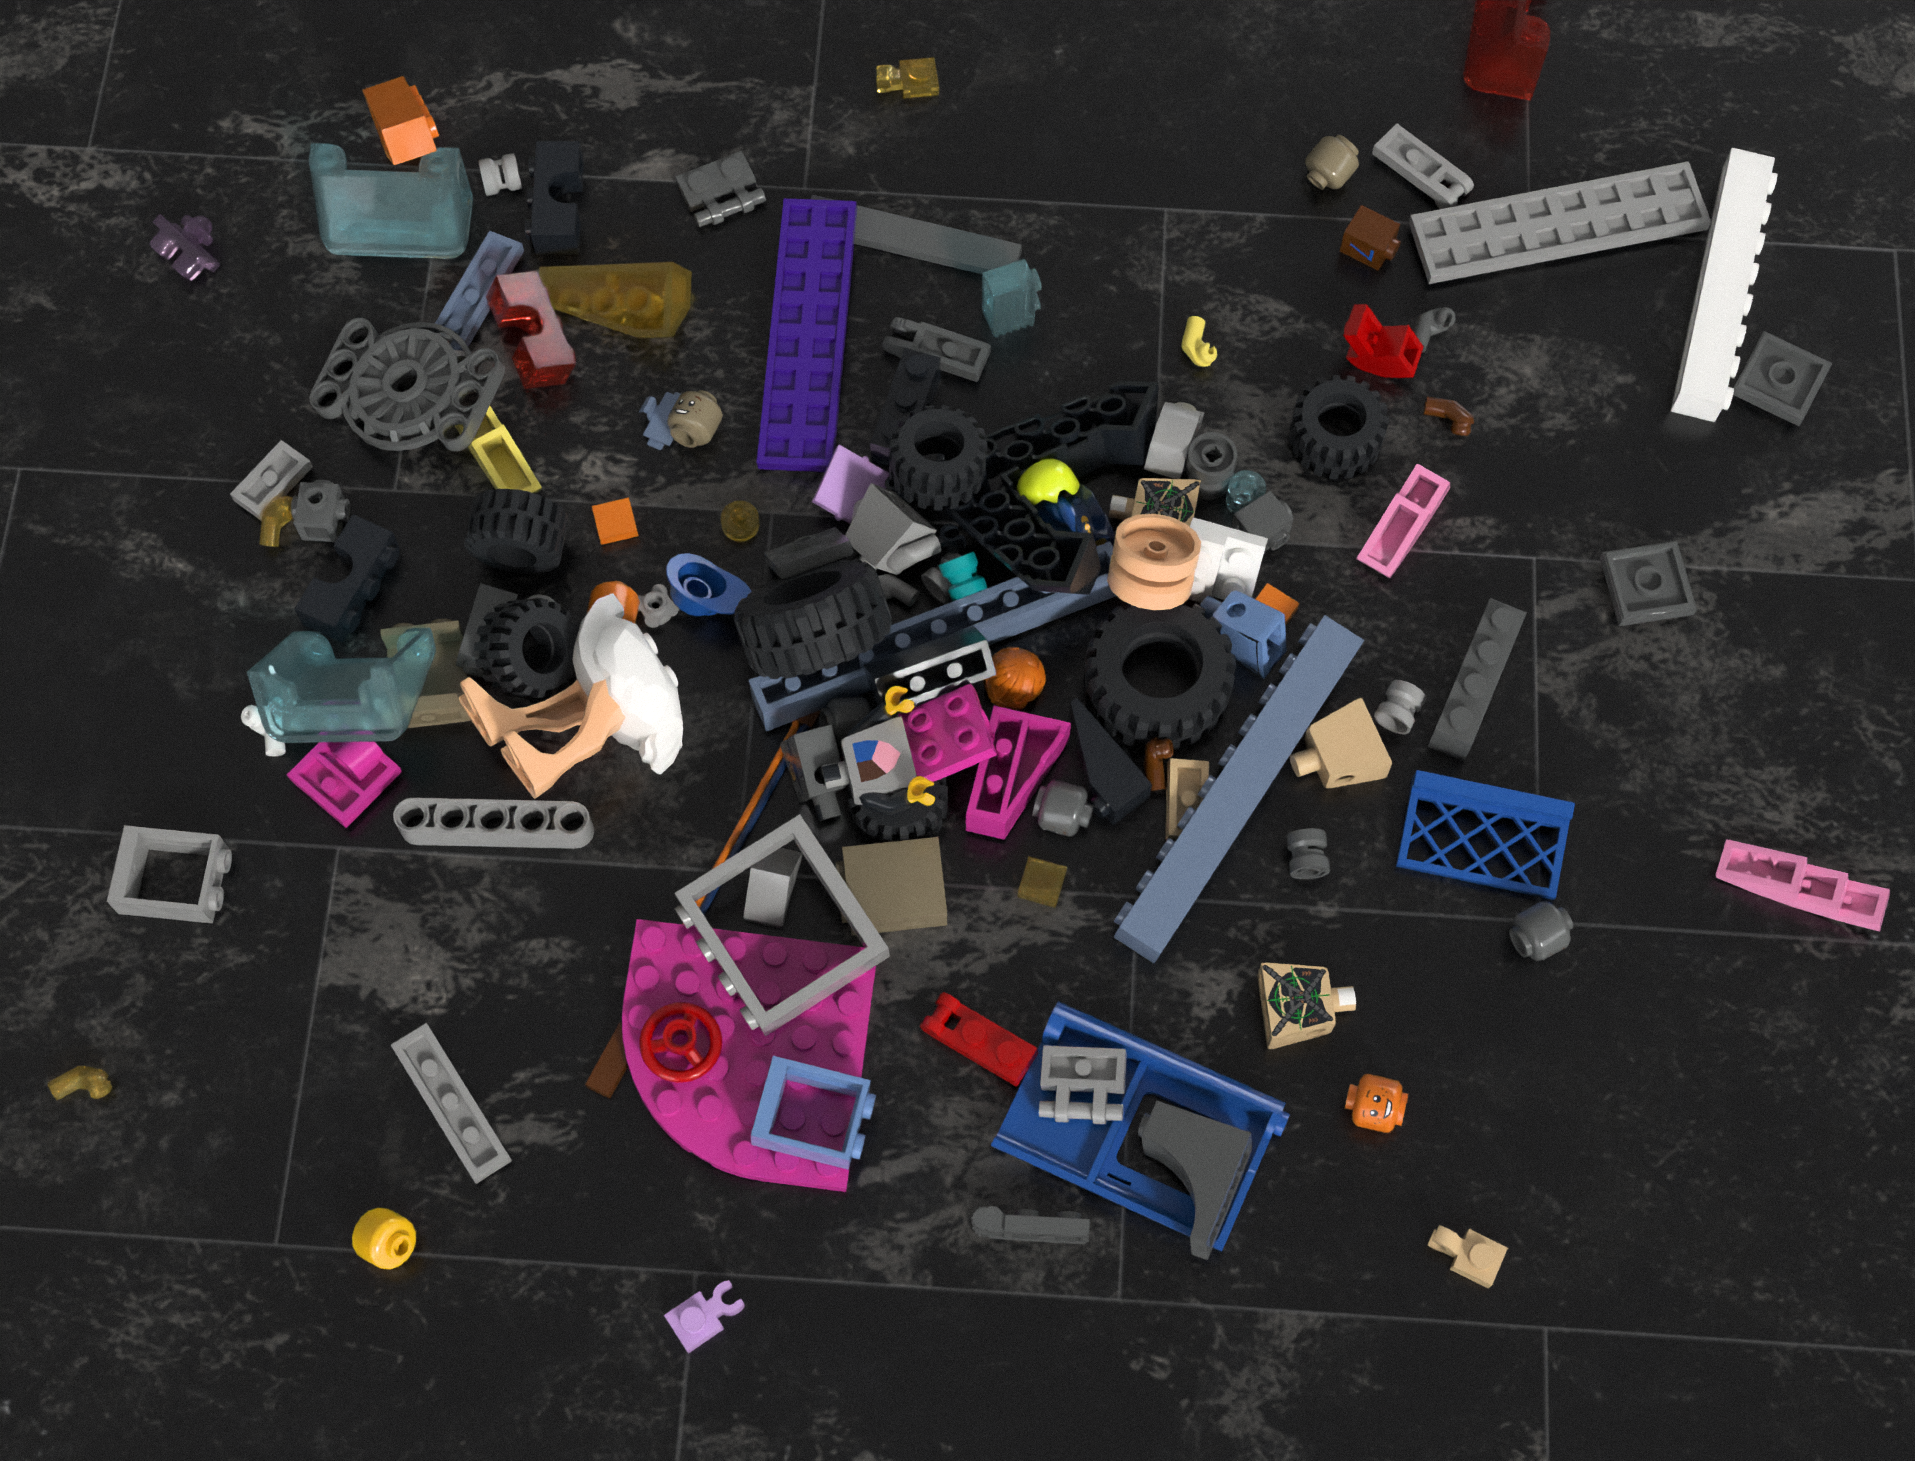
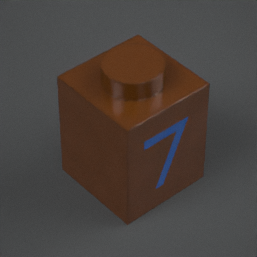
(1370, 238)

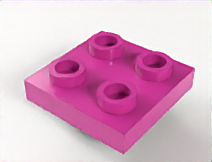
(948, 734)
(344, 777)

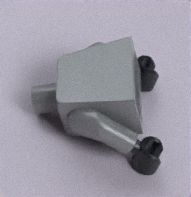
(893, 534)

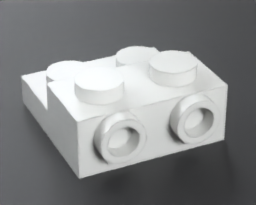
(1226, 561)

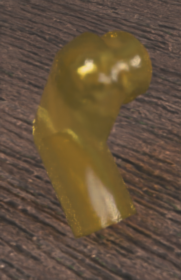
(273, 519)
(81, 1078)

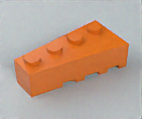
(401, 120)

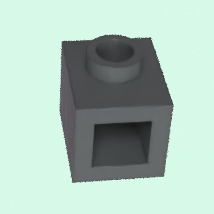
(1267, 519)

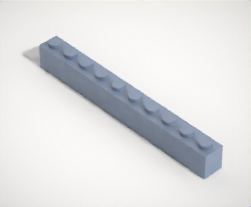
(994, 612)
(1237, 790)

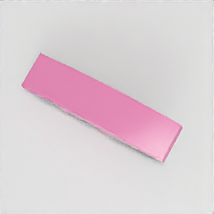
(1802, 885)

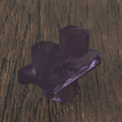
(194, 256)

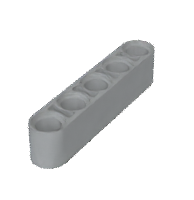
(478, 812)

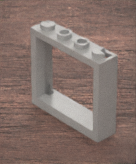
(731, 978)

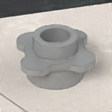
(661, 615)

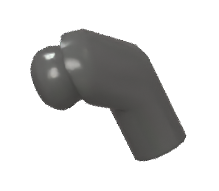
(1432, 323)

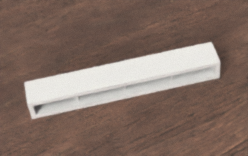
(1723, 286)

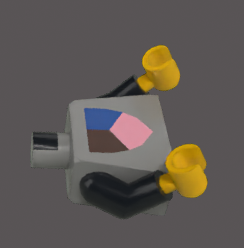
(880, 761)

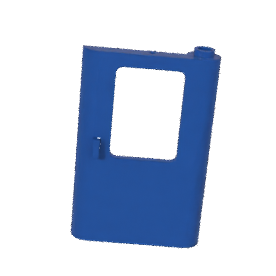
(1088, 1151)

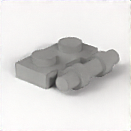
(1082, 1070)

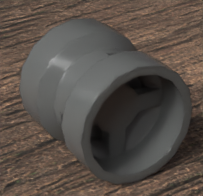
(1308, 853)

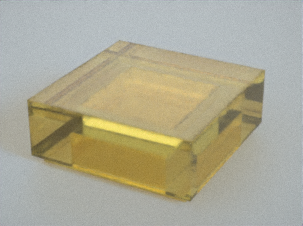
(1042, 882)

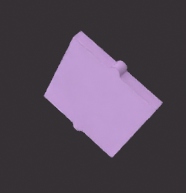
(846, 483)

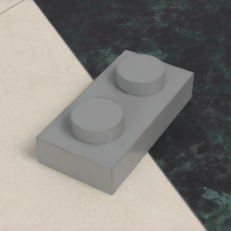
(271, 479)

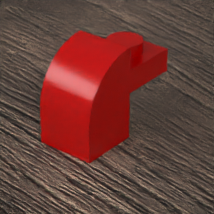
(1379, 348)

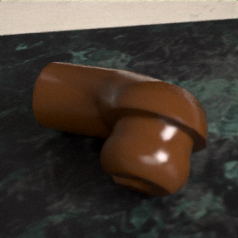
(1451, 410)
(1153, 761)

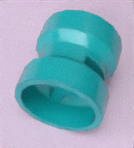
(963, 576)

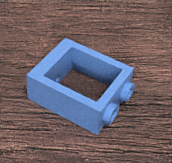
(785, 1069)

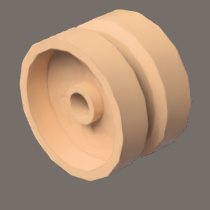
(1153, 561)

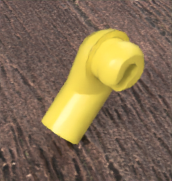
(1193, 345)

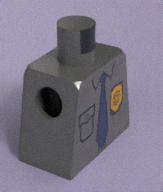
(804, 757)

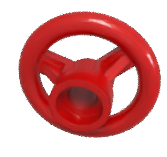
(680, 1027)

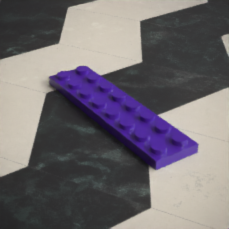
(807, 335)

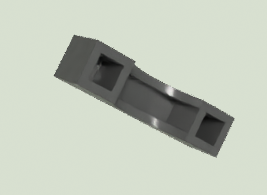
(1477, 680)

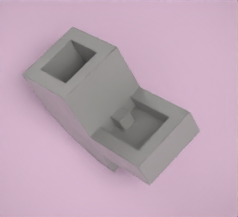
(1172, 438)

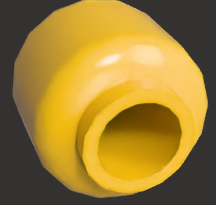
(384, 1238)

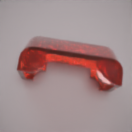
(1505, 48)

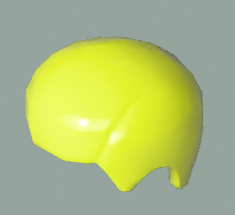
(1046, 480)

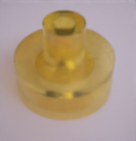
(739, 520)

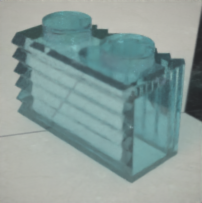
(1010, 297)

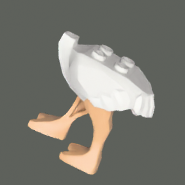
(616, 694)

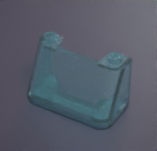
(392, 210)
(318, 698)

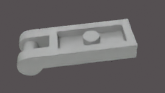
(1422, 166)

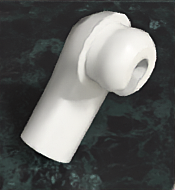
(251, 718)

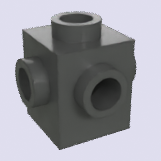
(320, 511)

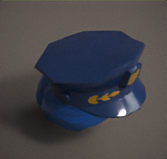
(1078, 514)

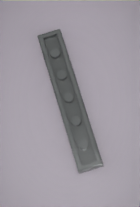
(931, 241)

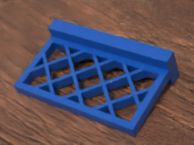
(1492, 801)

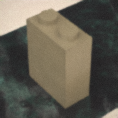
(897, 883)

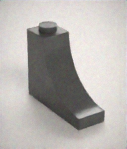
(1205, 1158)

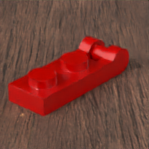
(980, 1040)

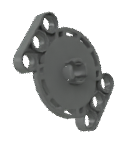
(428, 371)

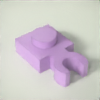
(698, 1320)

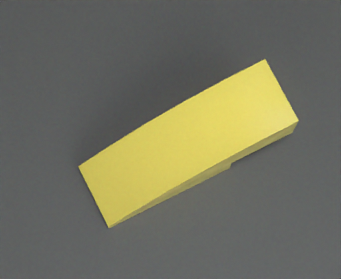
(500, 456)

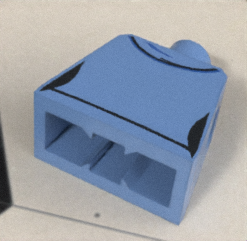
(1253, 628)

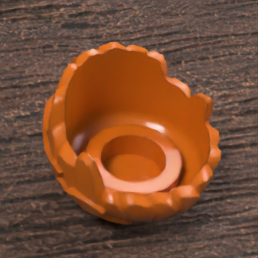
(1017, 680)

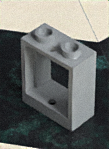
(131, 865)

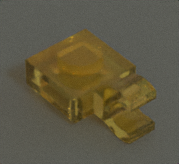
(913, 77)

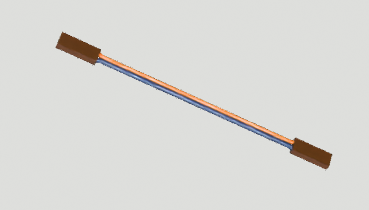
(613, 1059)

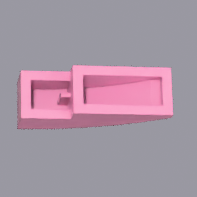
(1404, 521)

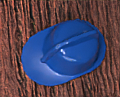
(702, 587)

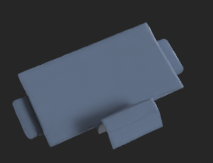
(657, 415)

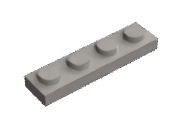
(451, 1103)

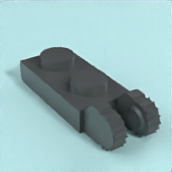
(958, 353)
(1029, 1226)

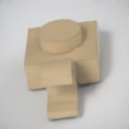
(1473, 1256)

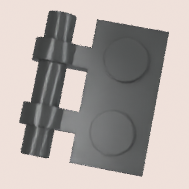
(717, 182)

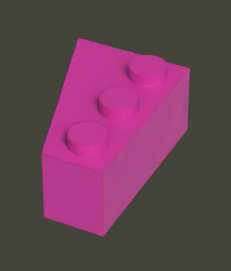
(1006, 783)

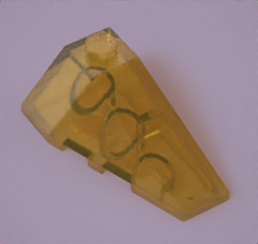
(628, 298)

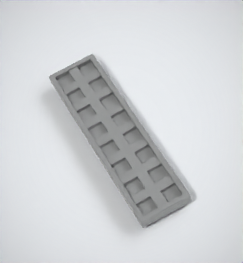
(1559, 222)

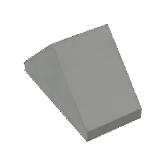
(772, 887)

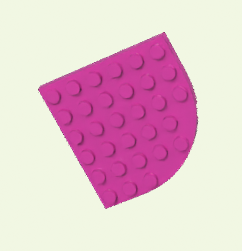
(719, 1109)

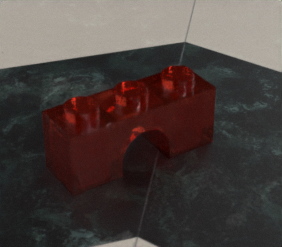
(524, 303)

